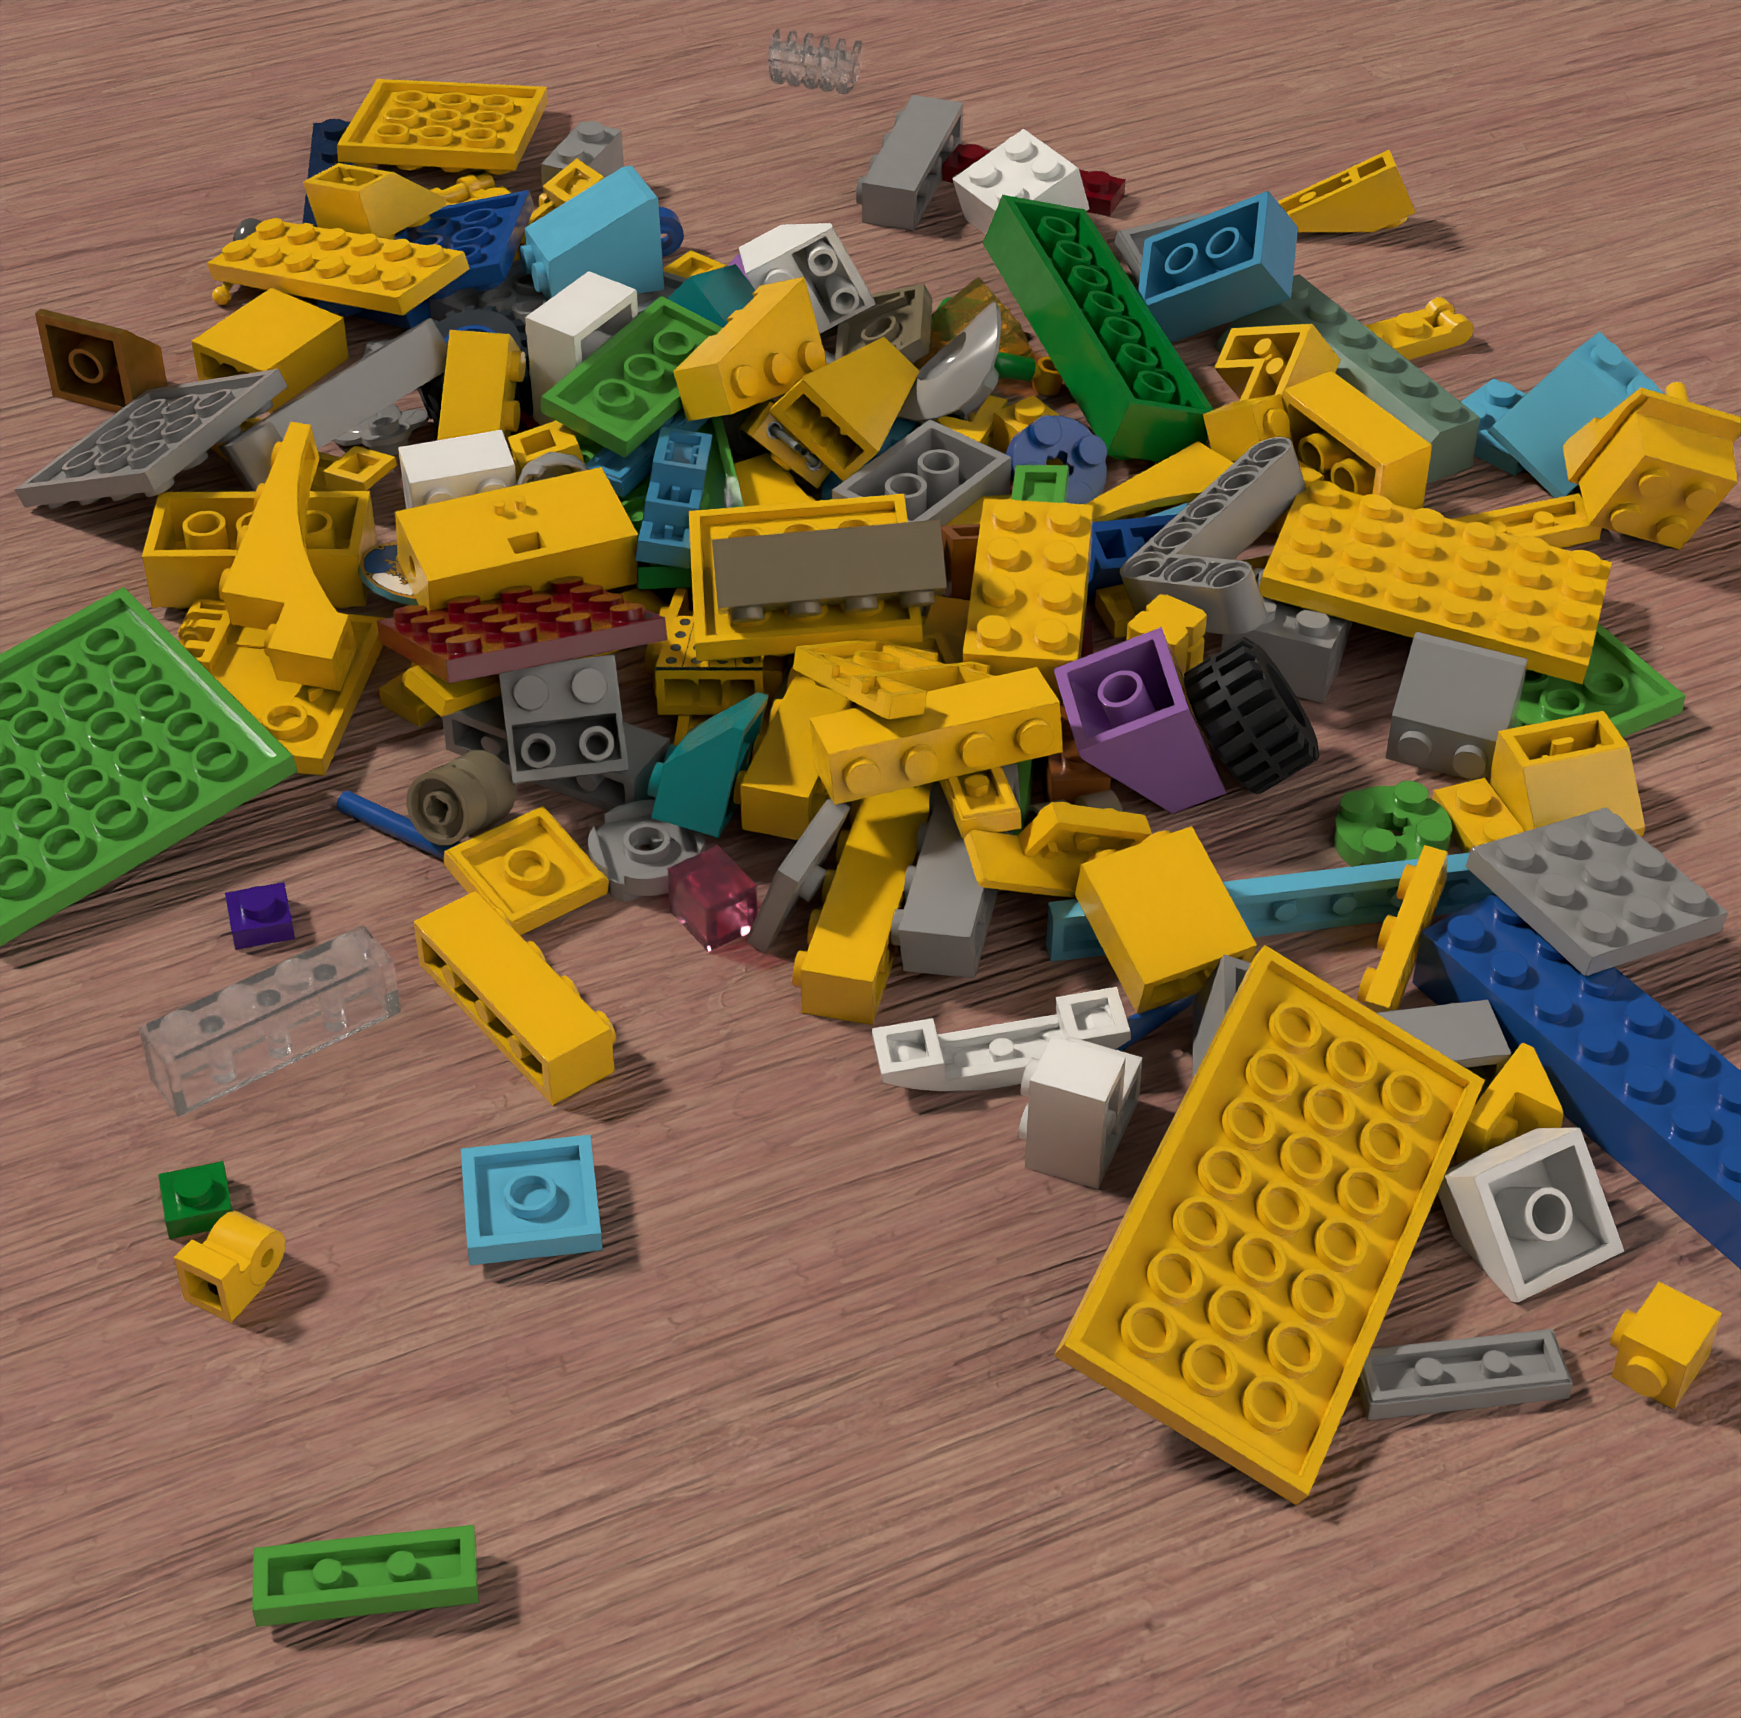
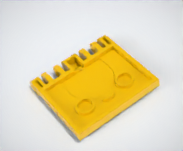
(299, 716)

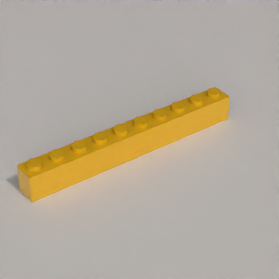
(851, 936)

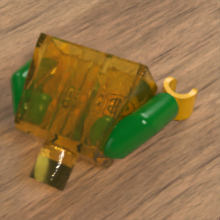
(1014, 356)

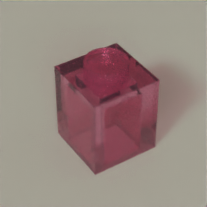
(712, 898)

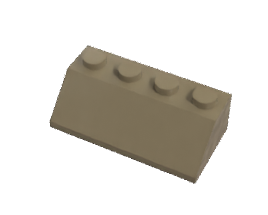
(829, 569)

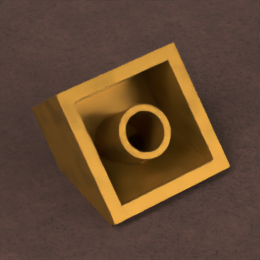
(97, 361)

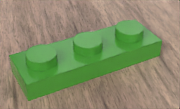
(365, 1575)

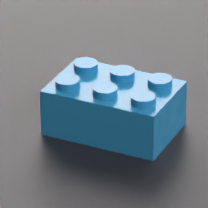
(1219, 267)

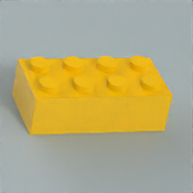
(197, 535)
(1029, 586)

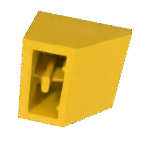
(369, 201)
(1566, 771)

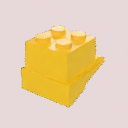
(1654, 465)

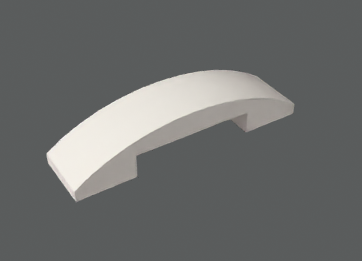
(995, 1054)

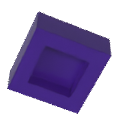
(259, 915)

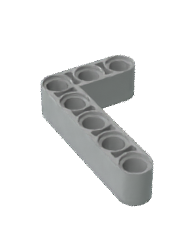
(343, 399)
(1199, 546)

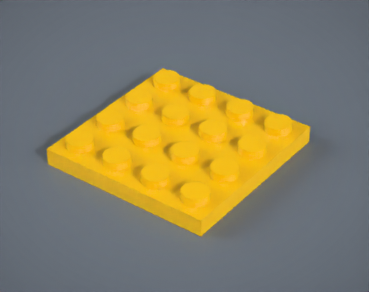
(443, 125)
(778, 634)

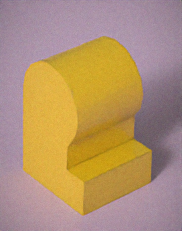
(235, 1258)

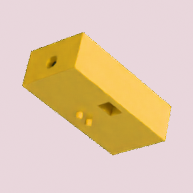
(518, 539)

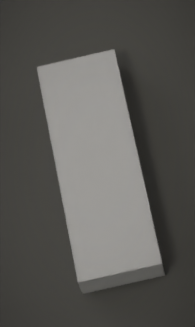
(1463, 1374)

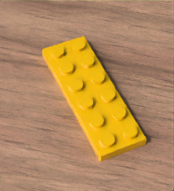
(338, 266)

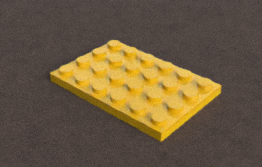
(1438, 578)

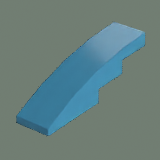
(673, 491)

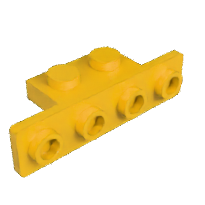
(1051, 848)

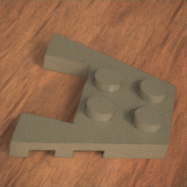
(898, 315)

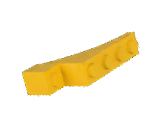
(1172, 484)
(274, 582)

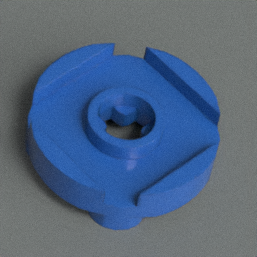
(1072, 444)

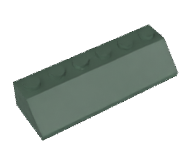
(1380, 375)

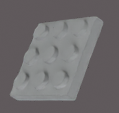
(1596, 890)

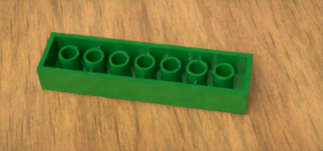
(1097, 330)

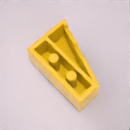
(754, 355)

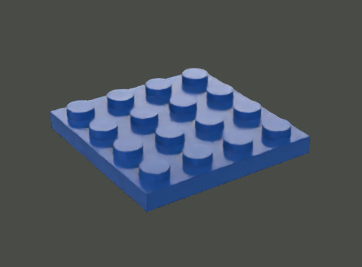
(482, 228)

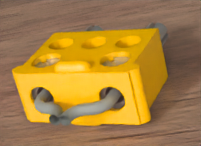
(783, 445)

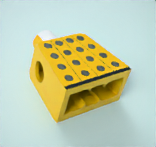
(700, 686)

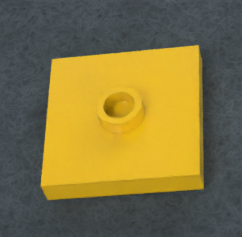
(527, 870)

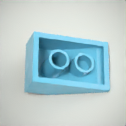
(1570, 396)

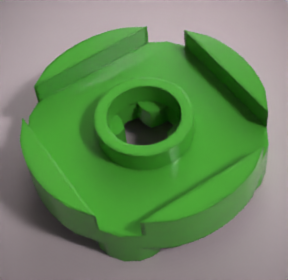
(1369, 814)

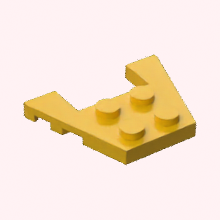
(882, 674)

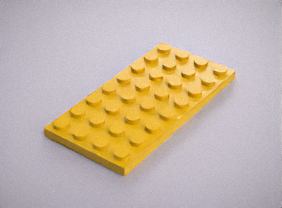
(1273, 1225)

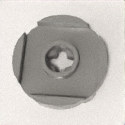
(633, 871)

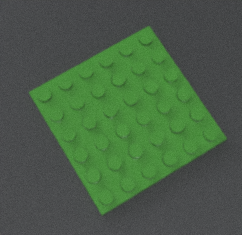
(112, 755)

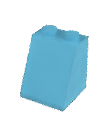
(602, 231)

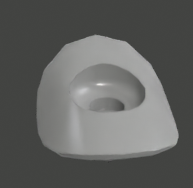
(959, 373)

